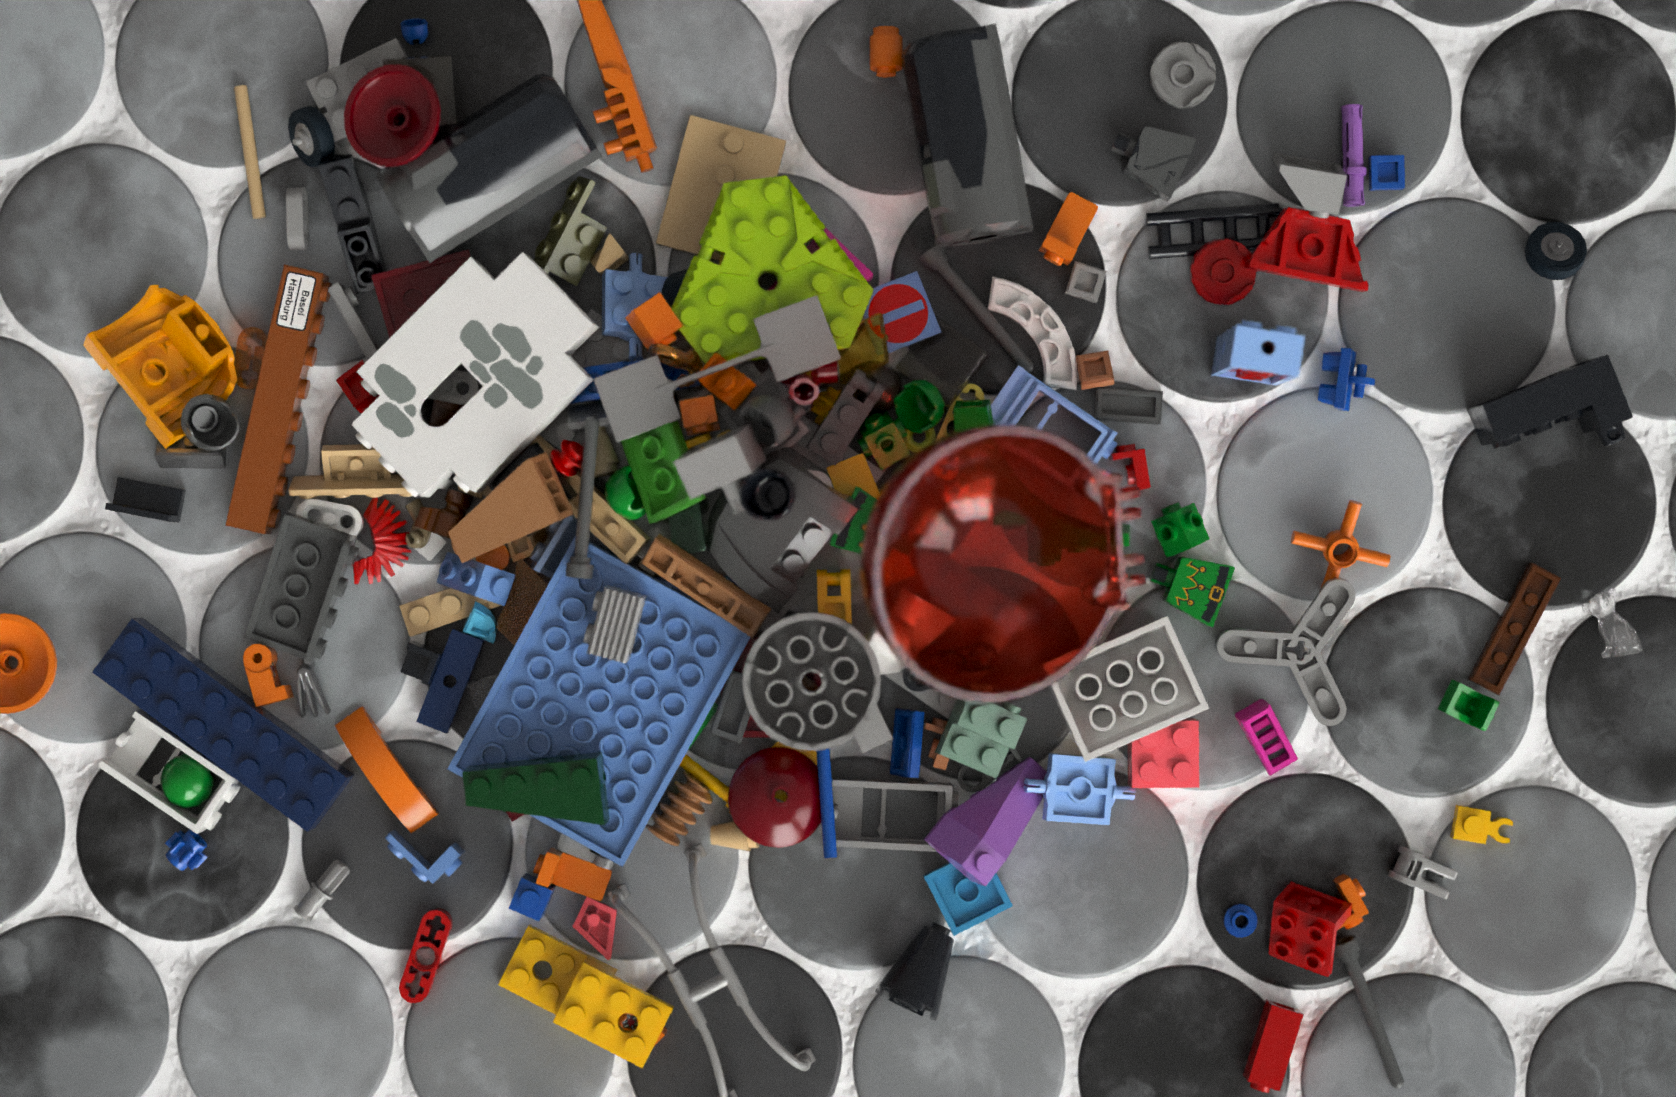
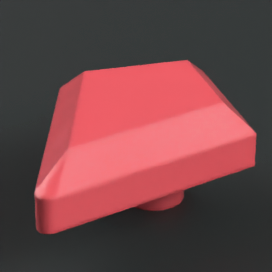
(597, 925)

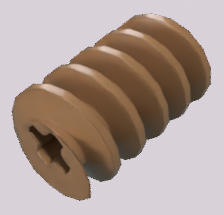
(680, 810)

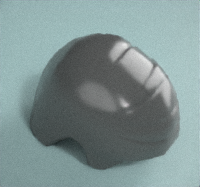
(769, 418)
(209, 422)

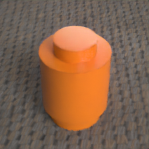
(886, 51)

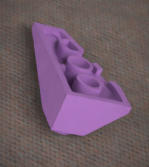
(988, 825)

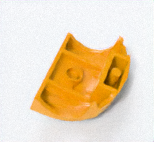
(165, 357)

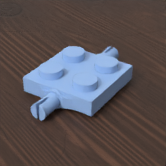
(623, 293)
(1079, 789)

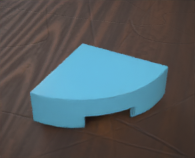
(481, 623)

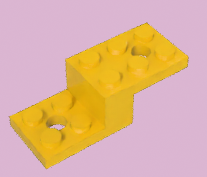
(586, 996)

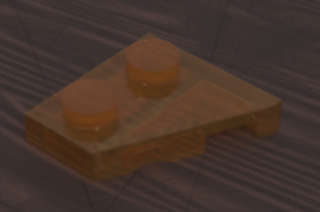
(521, 602)

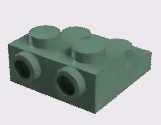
(981, 734)

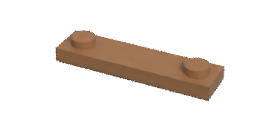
(705, 585)

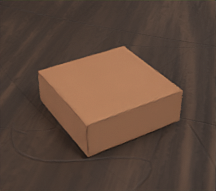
(1094, 370)

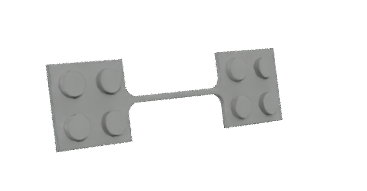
(642, 396)

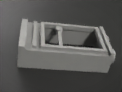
(849, 806)

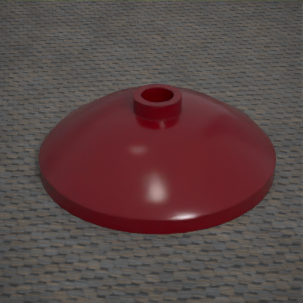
(379, 104)
(754, 802)

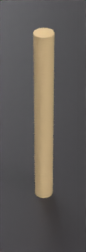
(249, 152)

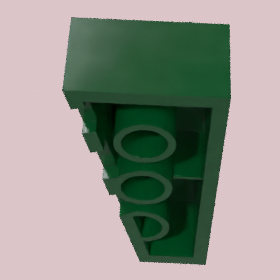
(545, 787)

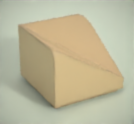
(609, 257)

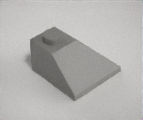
(1314, 182)

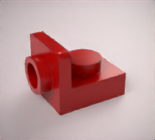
(351, 385)
(1137, 471)

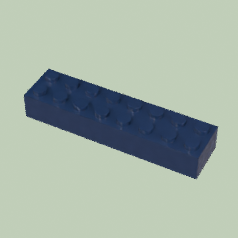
(223, 723)

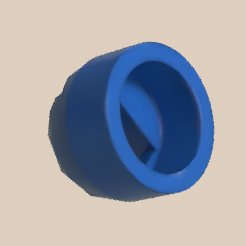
(414, 29)

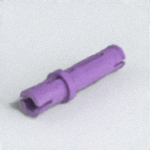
(1353, 155)

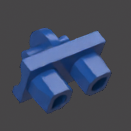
(1344, 365)

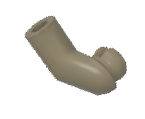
(417, 537)

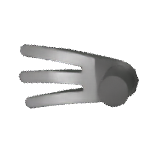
(308, 680)

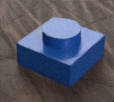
(1386, 172)

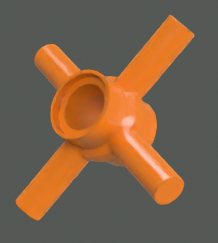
(1337, 537)

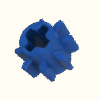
(186, 850)

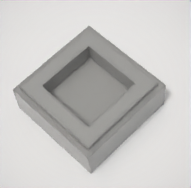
(1085, 282)

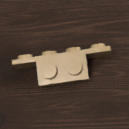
(349, 472)

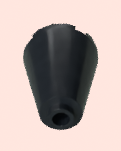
(920, 972)

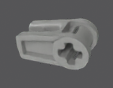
(1410, 868)

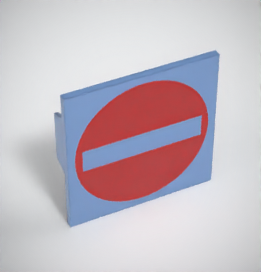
(904, 310)

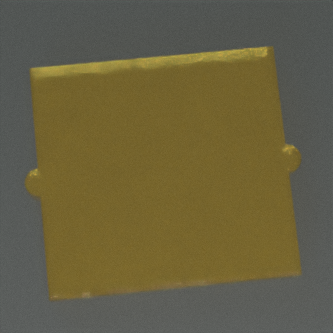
(867, 348)

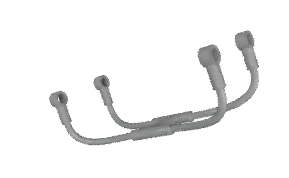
(727, 977)

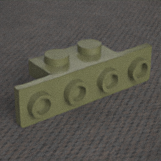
(571, 237)

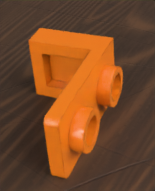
(1068, 229)
(572, 874)
(1352, 892)

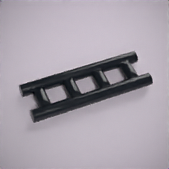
(1196, 218)

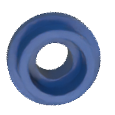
(1231, 915)

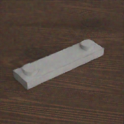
(346, 301)

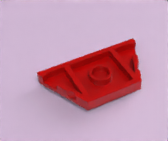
(1310, 250)

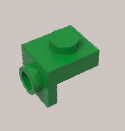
(1468, 705)

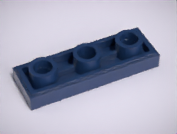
(442, 700)

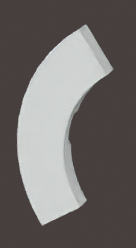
(1043, 327)

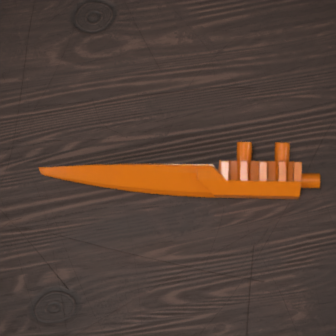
(622, 94)

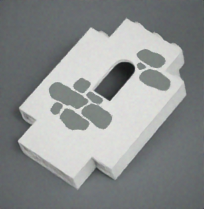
(512, 338)

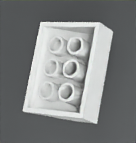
(1128, 690)

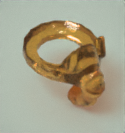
(678, 359)

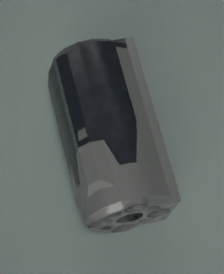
(966, 137)
(489, 166)

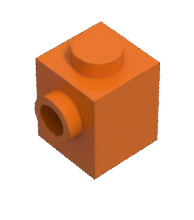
(654, 322)

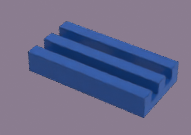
(907, 743)

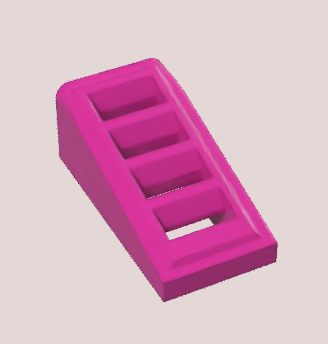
(1251, 714)

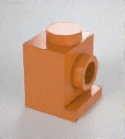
(700, 415)

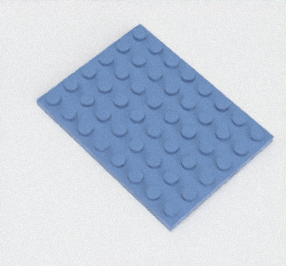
(637, 713)

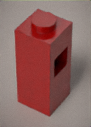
(1272, 1046)

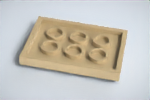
(707, 160)

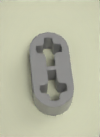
(297, 218)

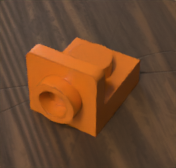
(728, 384)

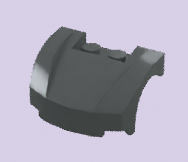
(772, 555)

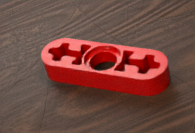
(426, 981)

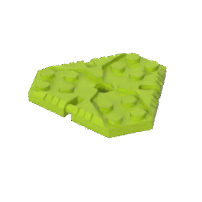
(760, 231)

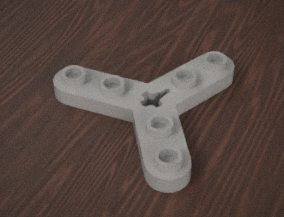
(1314, 629)

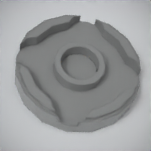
(1182, 75)

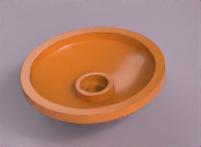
(36, 663)

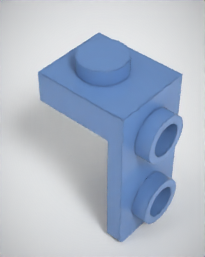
(475, 579)
(446, 863)

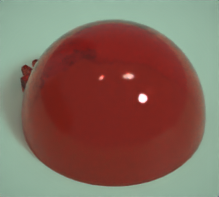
(997, 561)

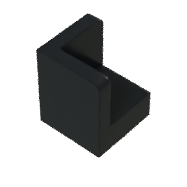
(421, 662)

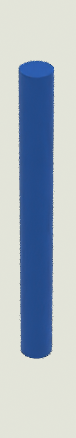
(826, 803)

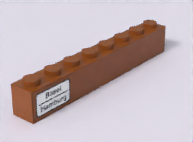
(278, 400)

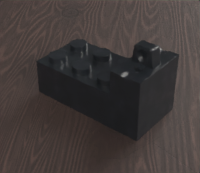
(1581, 392)

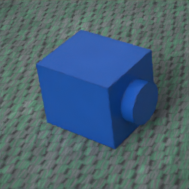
(531, 898)

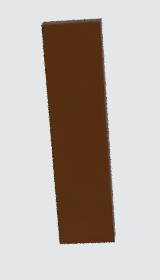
(1514, 628)

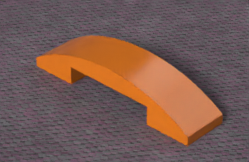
(384, 770)

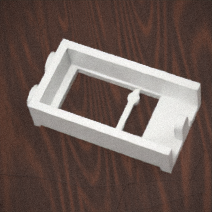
(135, 749)

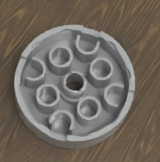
(803, 716)

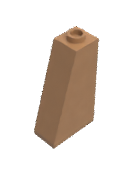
(515, 508)

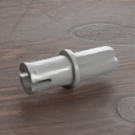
(322, 890)

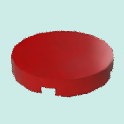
(1220, 271)

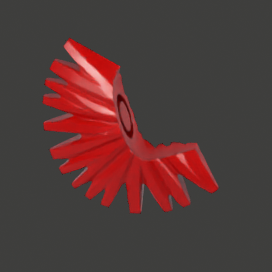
(384, 540)

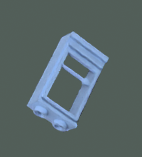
(1020, 392)

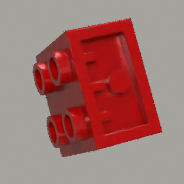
(1306, 927)

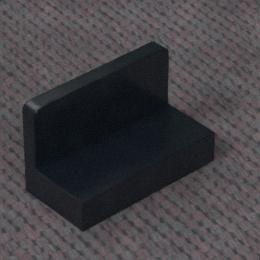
(147, 500)

